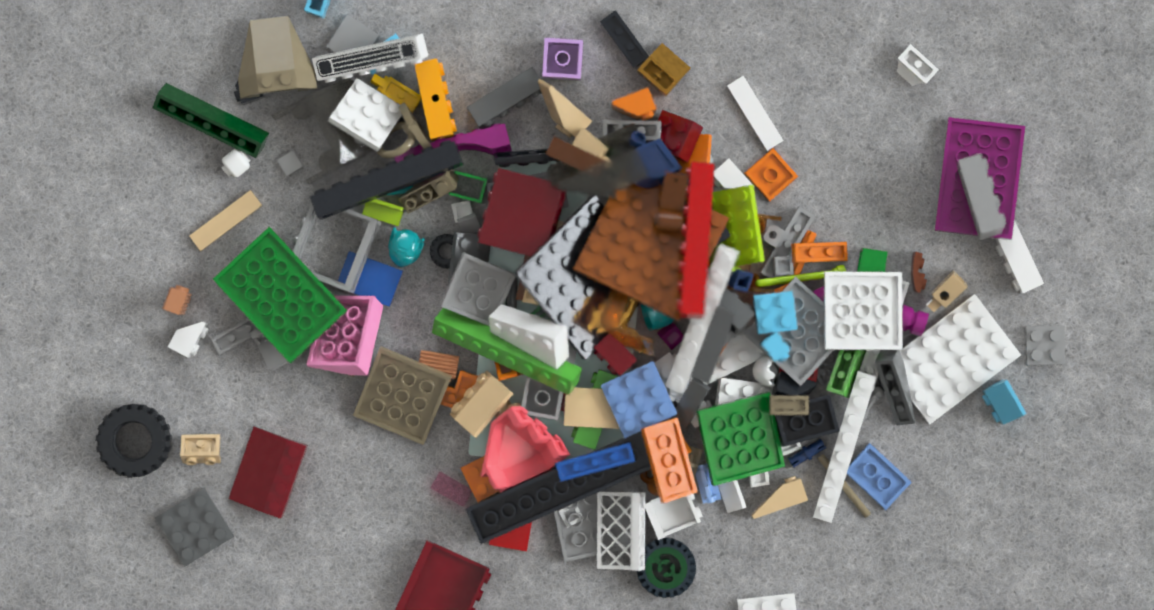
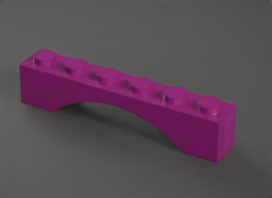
(485, 140)

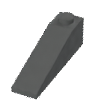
(895, 383)

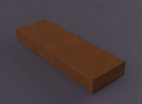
(572, 155)

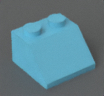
(1003, 402)

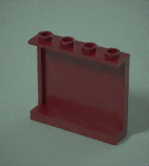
(520, 212)
(443, 581)

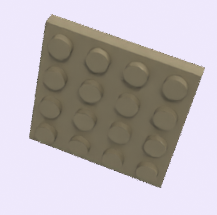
(402, 395)

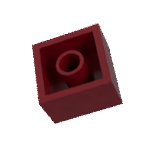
(679, 134)
(615, 354)

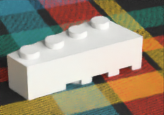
(531, 334)

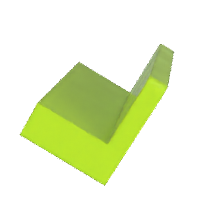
(383, 211)

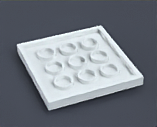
(862, 310)

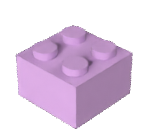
(562, 59)

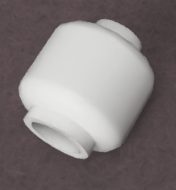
(235, 163)

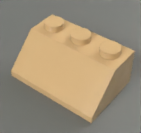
(480, 403)

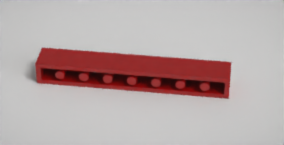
(696, 240)

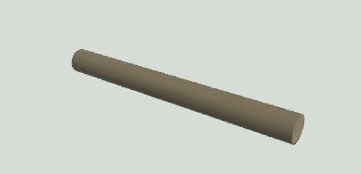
(847, 489)

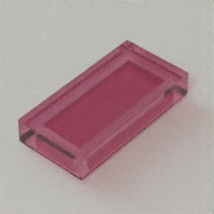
(451, 488)

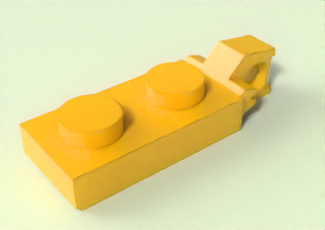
(397, 91)

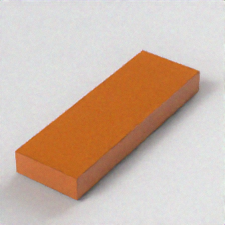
(819, 252)

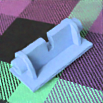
(708, 492)

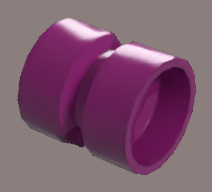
(913, 320)

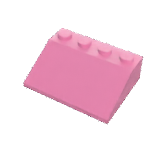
(350, 340)

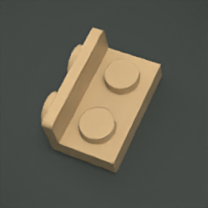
(200, 449)

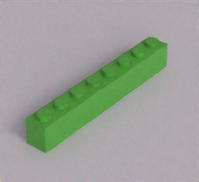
(478, 338)

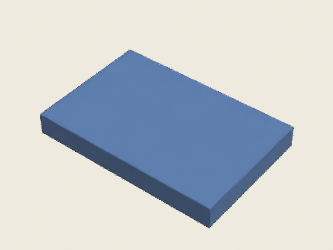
(877, 476)

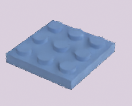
(638, 399)

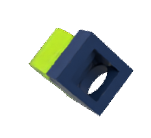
(740, 279)

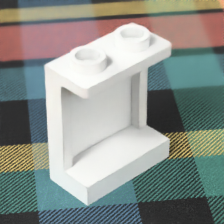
(673, 515)

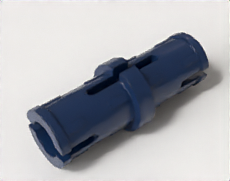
(807, 453)

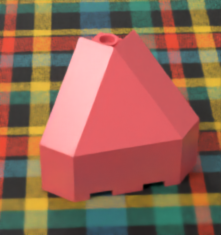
(519, 449)

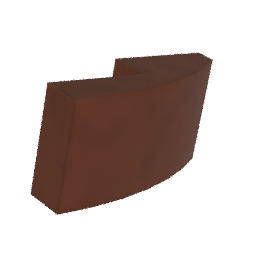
(917, 278)

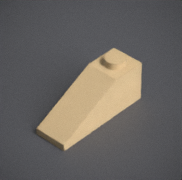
(785, 496)

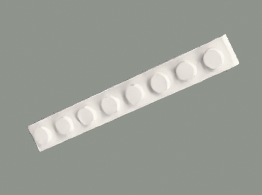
(698, 328)
(844, 446)

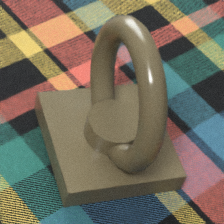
(413, 131)

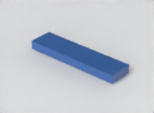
(595, 462)

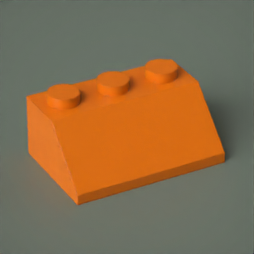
(636, 105)

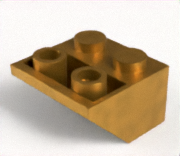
(663, 69)

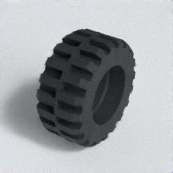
(108, 447)

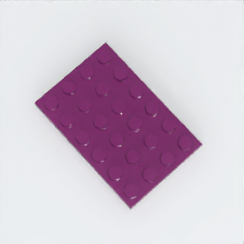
(1003, 150)

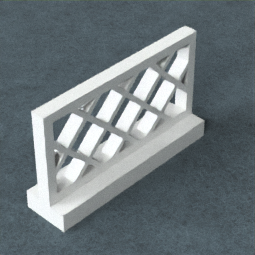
(636, 533)

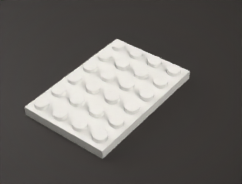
(955, 358)

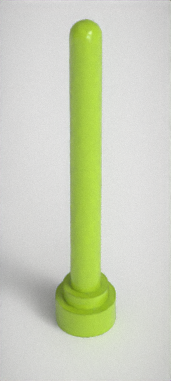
(802, 277)

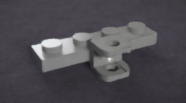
(784, 238)

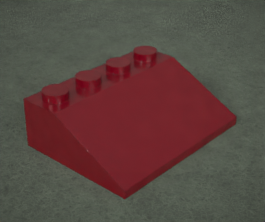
(268, 472)

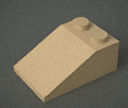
(562, 111)

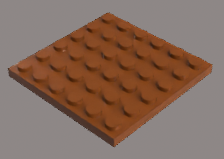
(635, 256)

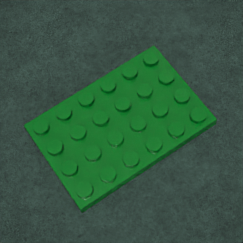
(280, 295)

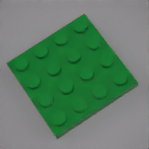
(740, 439)

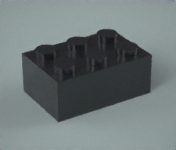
(801, 428)

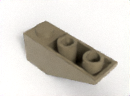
(428, 191)

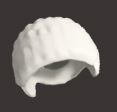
(765, 371)

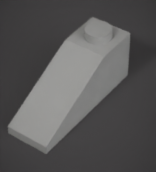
(650, 129)

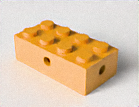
(431, 86)

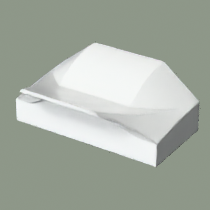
(915, 67)

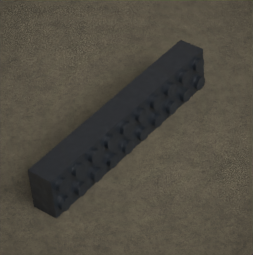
(547, 494)

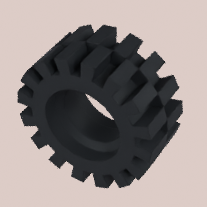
(435, 247)

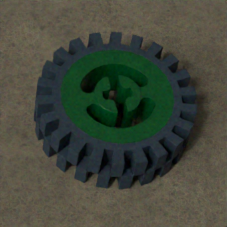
(681, 580)

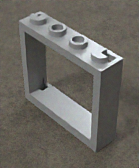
(361, 257)

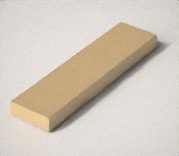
(225, 220)

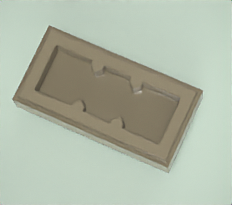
(788, 405)

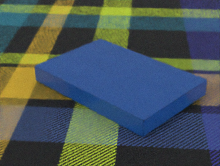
(375, 280)

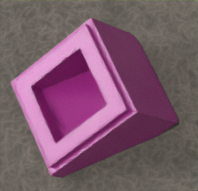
(671, 335)

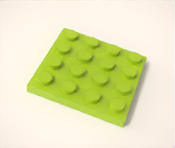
(743, 224)

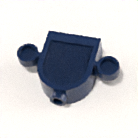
(655, 158)

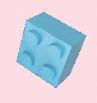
(774, 312)

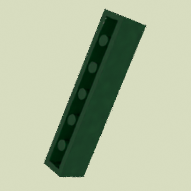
(210, 120)

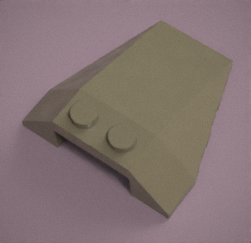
(274, 59)

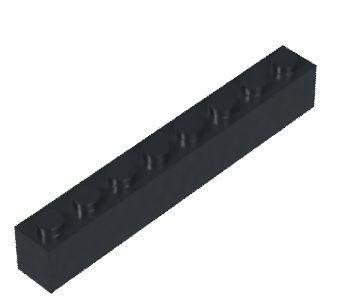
(386, 180)

